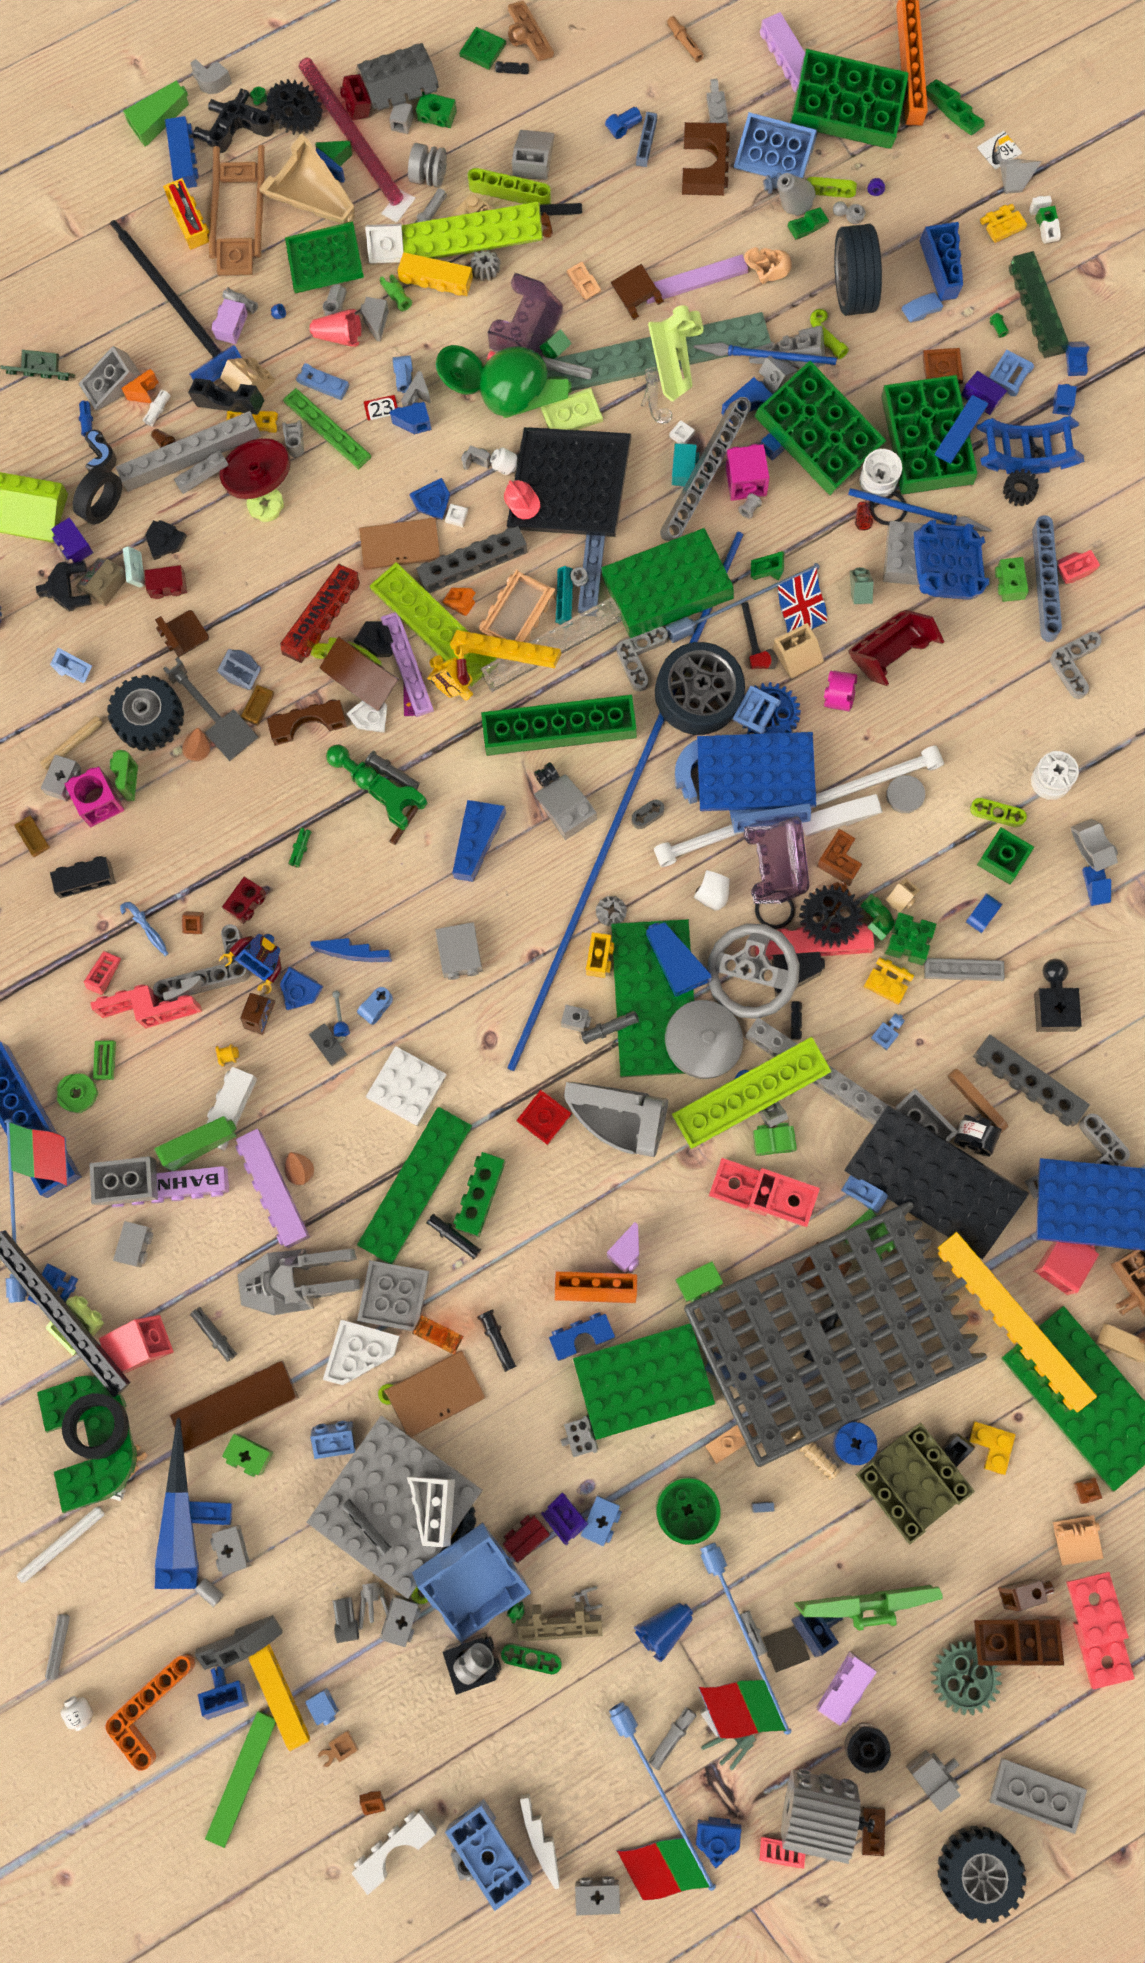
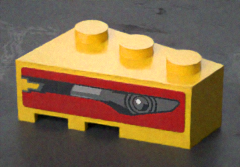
(186, 214)

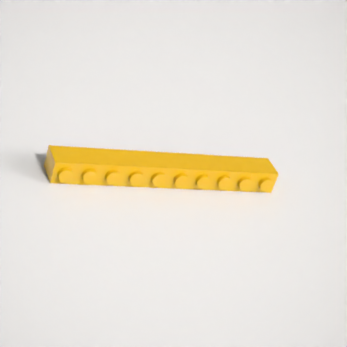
(1017, 1322)

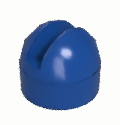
(278, 311)

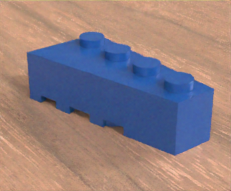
(943, 257)

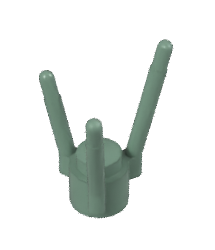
(744, 1743)

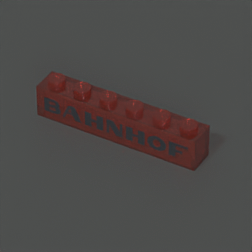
(320, 613)

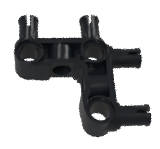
(232, 116)

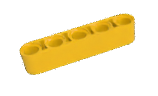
(279, 1698)

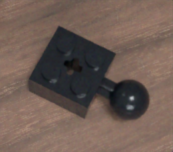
(1066, 999)

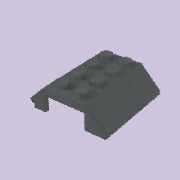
(398, 74)

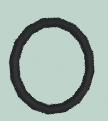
(886, 522)
(779, 925)

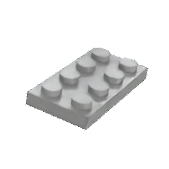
(1038, 1795)

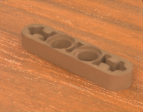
(977, 1099)

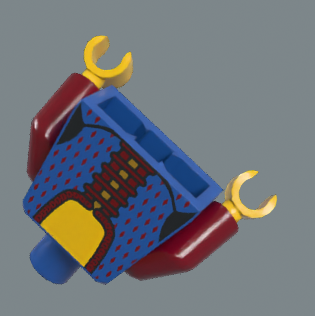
(259, 957)

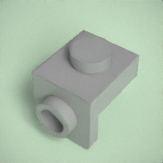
(477, 456)

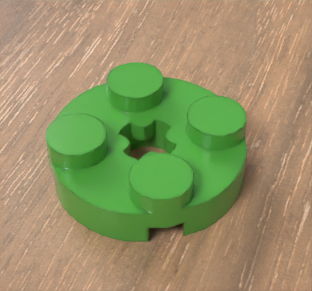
(84, 1101)

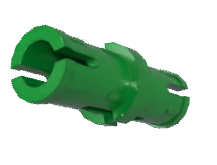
(299, 847)

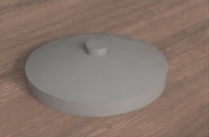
(704, 1039)

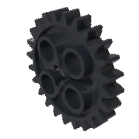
(289, 104)
(846, 925)

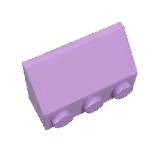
(626, 1250)

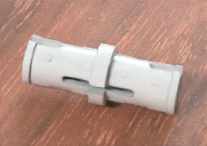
(156, 408)

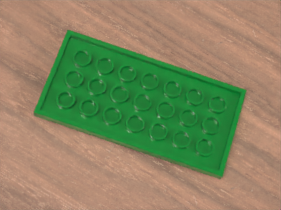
(644, 988)
(1111, 1426)

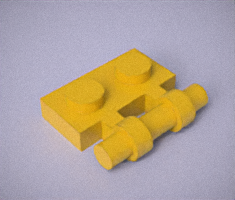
(1006, 226)
(885, 985)

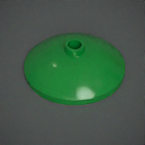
(459, 369)

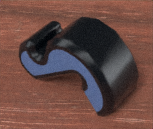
(105, 453)

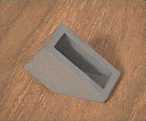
(375, 315)

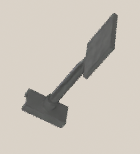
(229, 733)

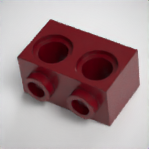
(239, 898)

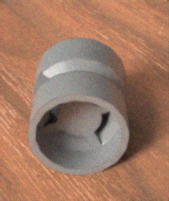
(473, 1663)

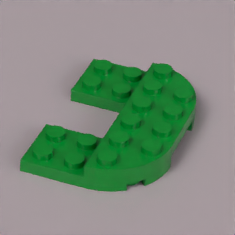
(92, 1479)

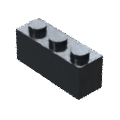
(82, 877)

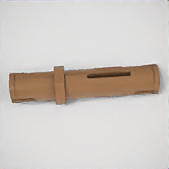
(681, 34)

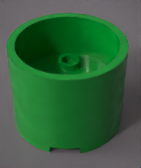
(694, 1526)

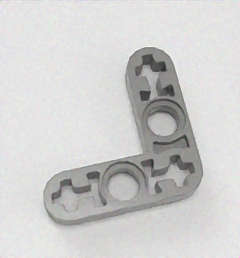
(635, 650)
(1069, 658)

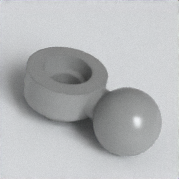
(841, 208)

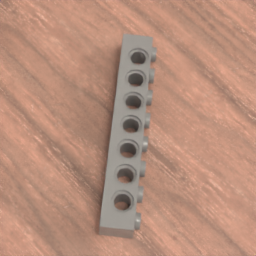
(834, 1083)

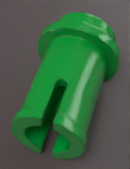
(999, 325)

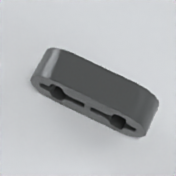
(650, 817)

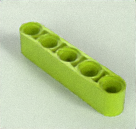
(508, 187)

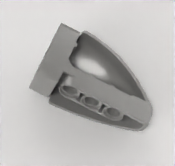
(619, 1116)

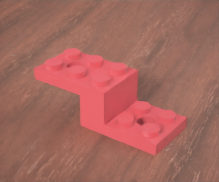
(145, 1006)
(764, 1192)
(1100, 1630)

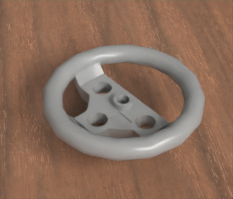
(782, 979)

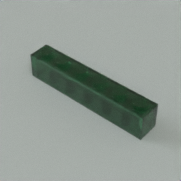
(1038, 304)

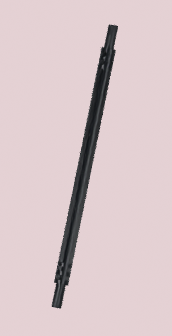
(166, 290)

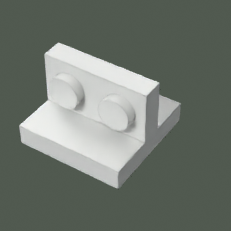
(384, 243)

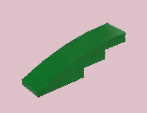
(952, 107)

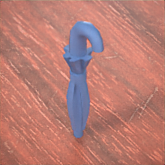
(140, 918)

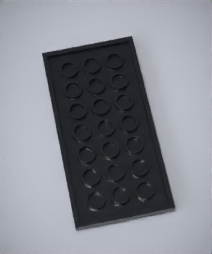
(940, 1180)

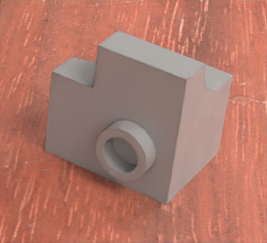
(776, 373)

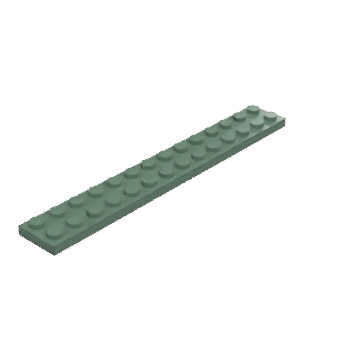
(634, 357)

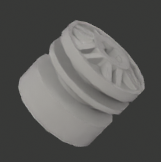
(427, 165)

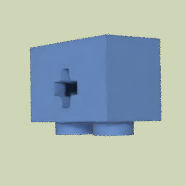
(601, 1508)

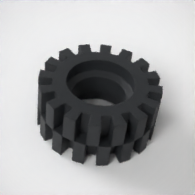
(1024, 478)

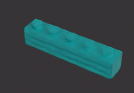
(564, 595)

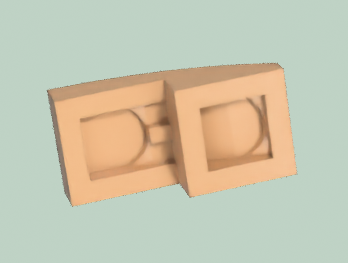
(583, 281)

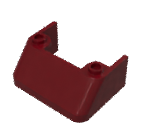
(891, 641)

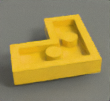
(999, 1445)

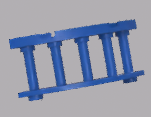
(997, 460)

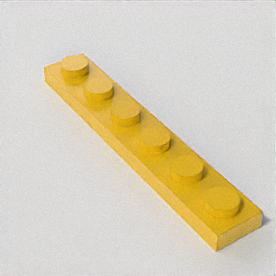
(507, 649)

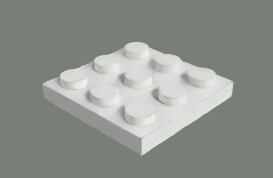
(406, 1086)

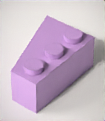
(846, 1689)

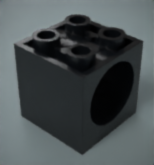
(454, 1651)

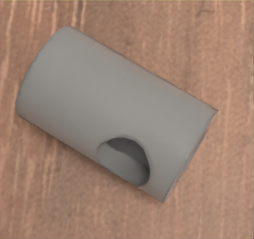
(209, 1592)

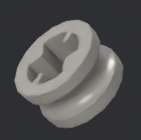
(579, 570)

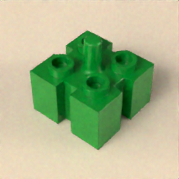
(910, 939)

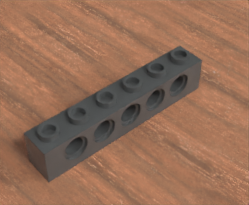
(468, 568)
(1025, 1069)

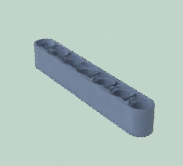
(1046, 586)

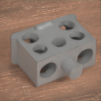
(586, 1435)

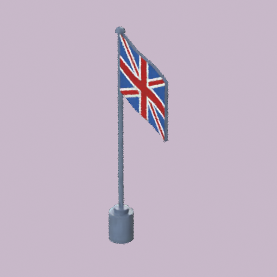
(798, 600)

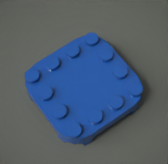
(949, 561)

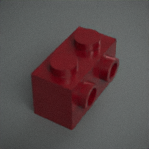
(355, 96)

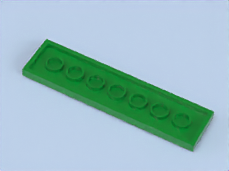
(414, 1185)

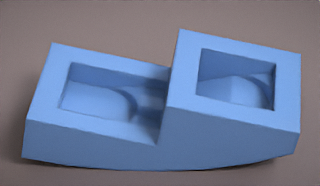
(920, 307)

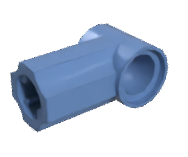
(403, 368)

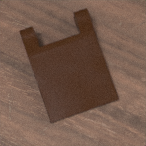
(635, 288)

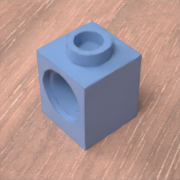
(322, 1707)

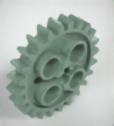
(947, 1670)

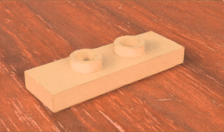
(728, 1443)

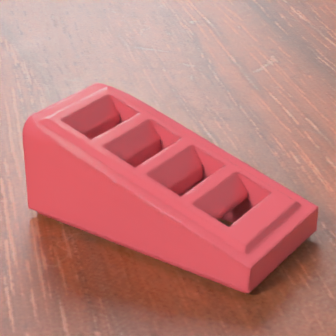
(103, 982)
(798, 1863)

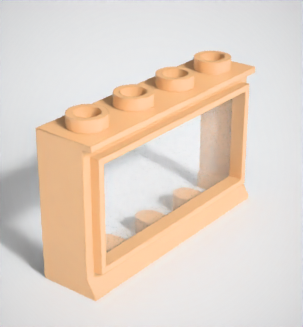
(517, 608)

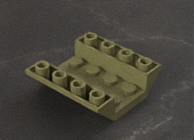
(914, 1482)

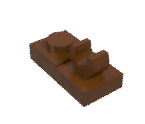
(874, 1842)

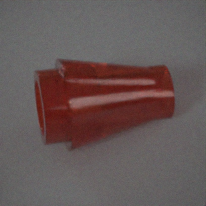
(863, 517)

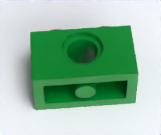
(436, 110)

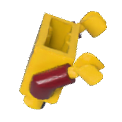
(452, 675)

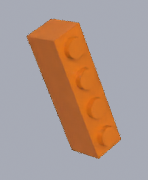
(595, 1287)

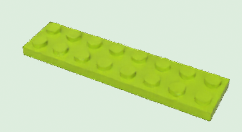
(474, 231)
(425, 616)
(751, 1092)

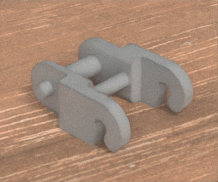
(584, 1593)

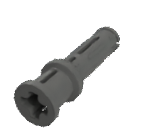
(384, 767)

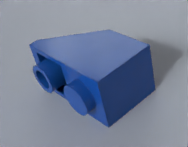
(412, 418)

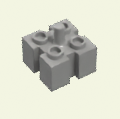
(935, 1779)

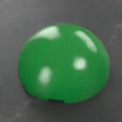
(512, 380)

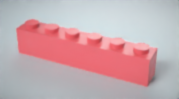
(861, 944)

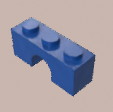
(564, 1341)

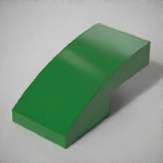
(811, 222)

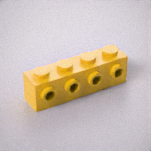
(435, 274)

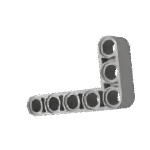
(211, 973)
(1106, 1150)

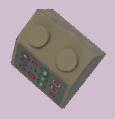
(102, 580)

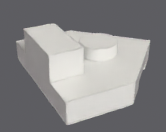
(368, 718)

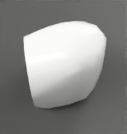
(713, 891)

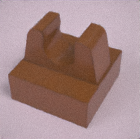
(1088, 1490)

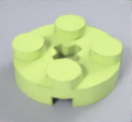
(269, 512)

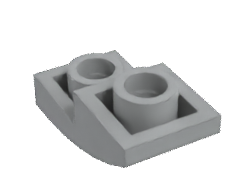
(188, 985)

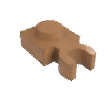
(341, 1748)

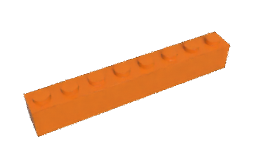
(912, 61)

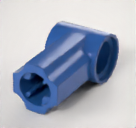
(621, 123)

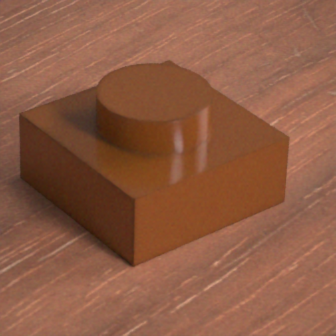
(372, 1802)

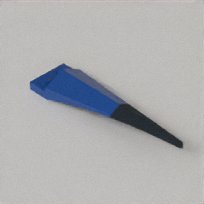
(176, 1551)

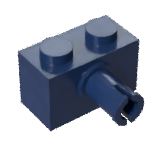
(817, 1632)

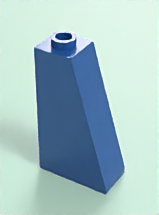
(677, 962)

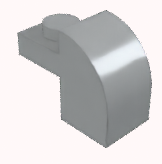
(213, 79)

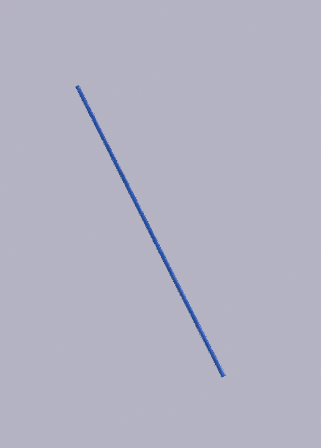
(606, 846)

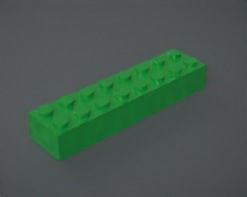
(559, 725)

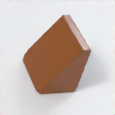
(192, 922)

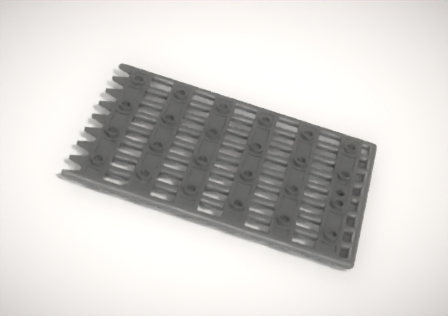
(927, 1288)

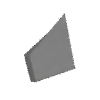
(1017, 174)

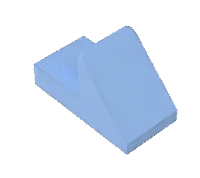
(70, 665)

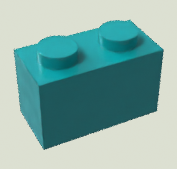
(683, 463)

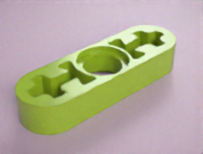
(843, 187)
(1005, 808)

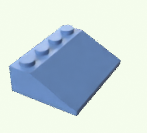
(774, 147)

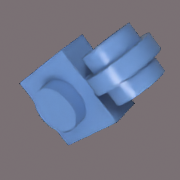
(886, 1035)

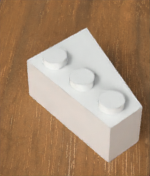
(434, 1509)

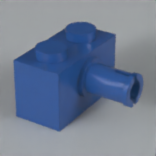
(223, 1697)

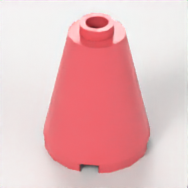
(338, 328)

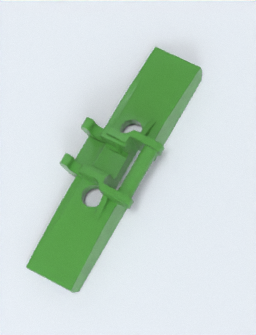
(882, 1602)

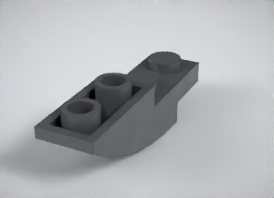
(243, 1644)

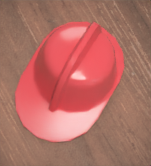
(521, 499)

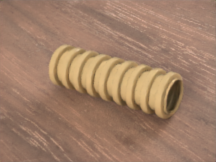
(819, 1457)

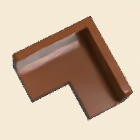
(836, 861)

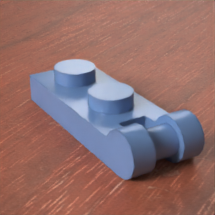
(322, 382)

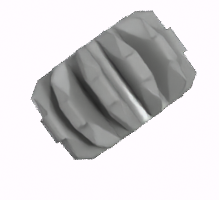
(485, 265)

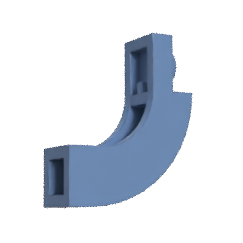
(684, 766)

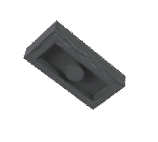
(328, 1044)

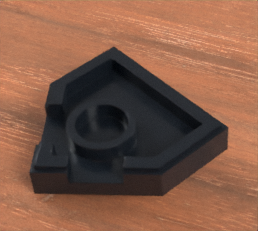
(164, 539)
(375, 638)

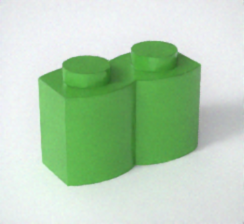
(774, 1140)

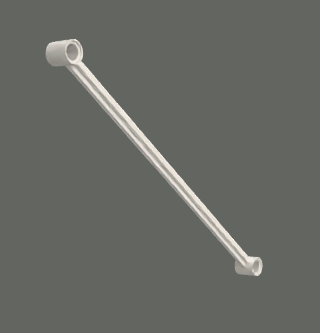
(930, 757)

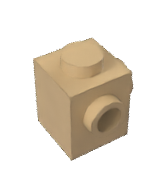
(903, 895)

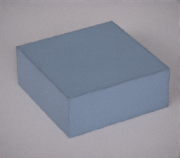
(762, 1507)

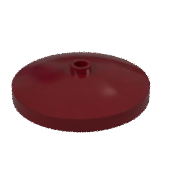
(255, 468)

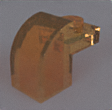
(437, 1334)

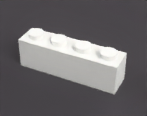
(232, 1097)

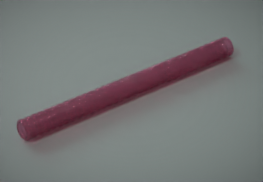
(351, 131)

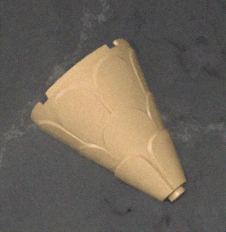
(309, 185)

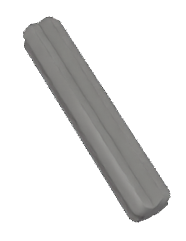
(568, 368)
(57, 1646)

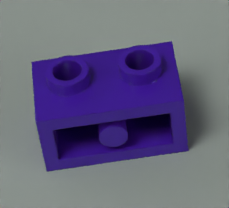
(984, 389)
(72, 541)

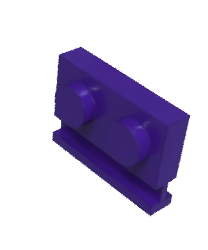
(564, 1518)

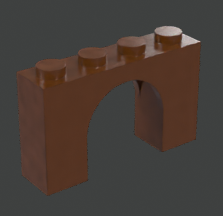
(713, 139)

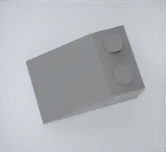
(107, 378)
(566, 806)

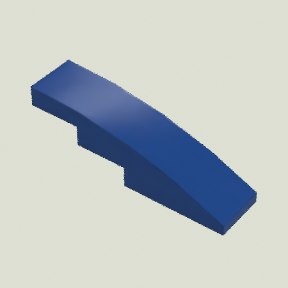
(345, 950)

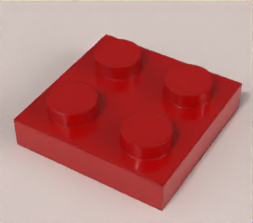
(544, 1117)

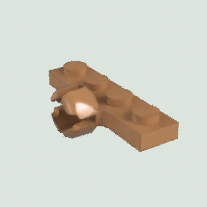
(527, 31)

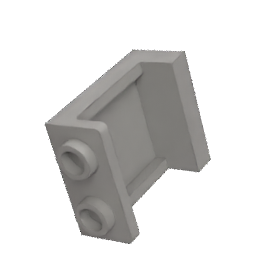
(459, 951)

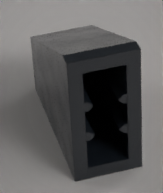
(810, 966)

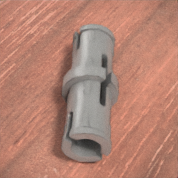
(241, 298)
(753, 1633)

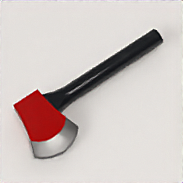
(758, 659)

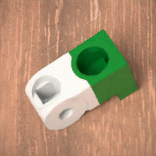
(1048, 224)

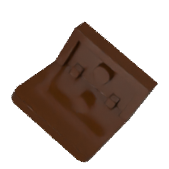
(182, 632)

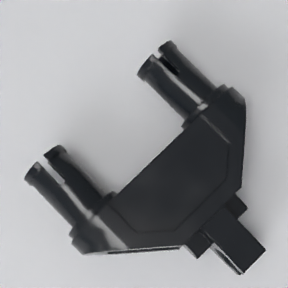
(60, 588)

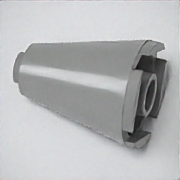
(795, 194)

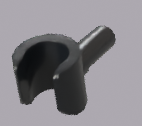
(1034, 449)

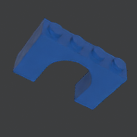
(757, 394)

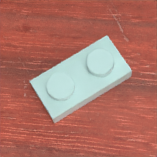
(133, 566)

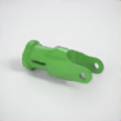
(396, 292)

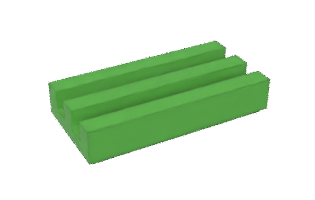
(104, 1076)

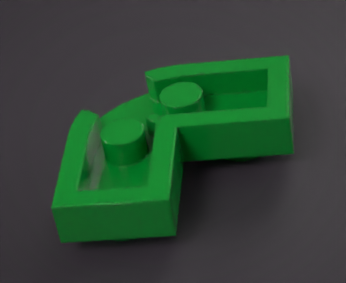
(883, 919)

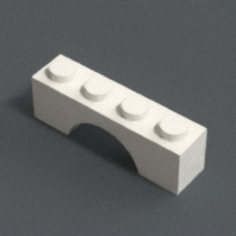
(416, 1832)

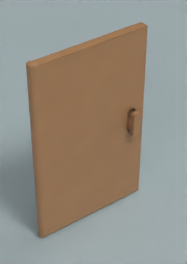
(409, 539)
(434, 1394)

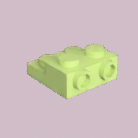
(89, 1318)

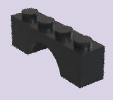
(208, 395)

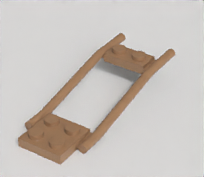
(236, 254)

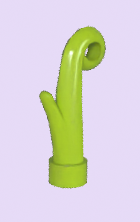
(839, 348)

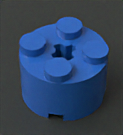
(866, 1447)

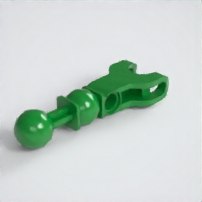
(383, 790)

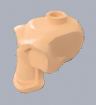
(769, 263)

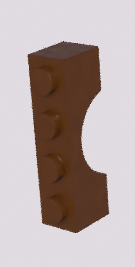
(284, 726)

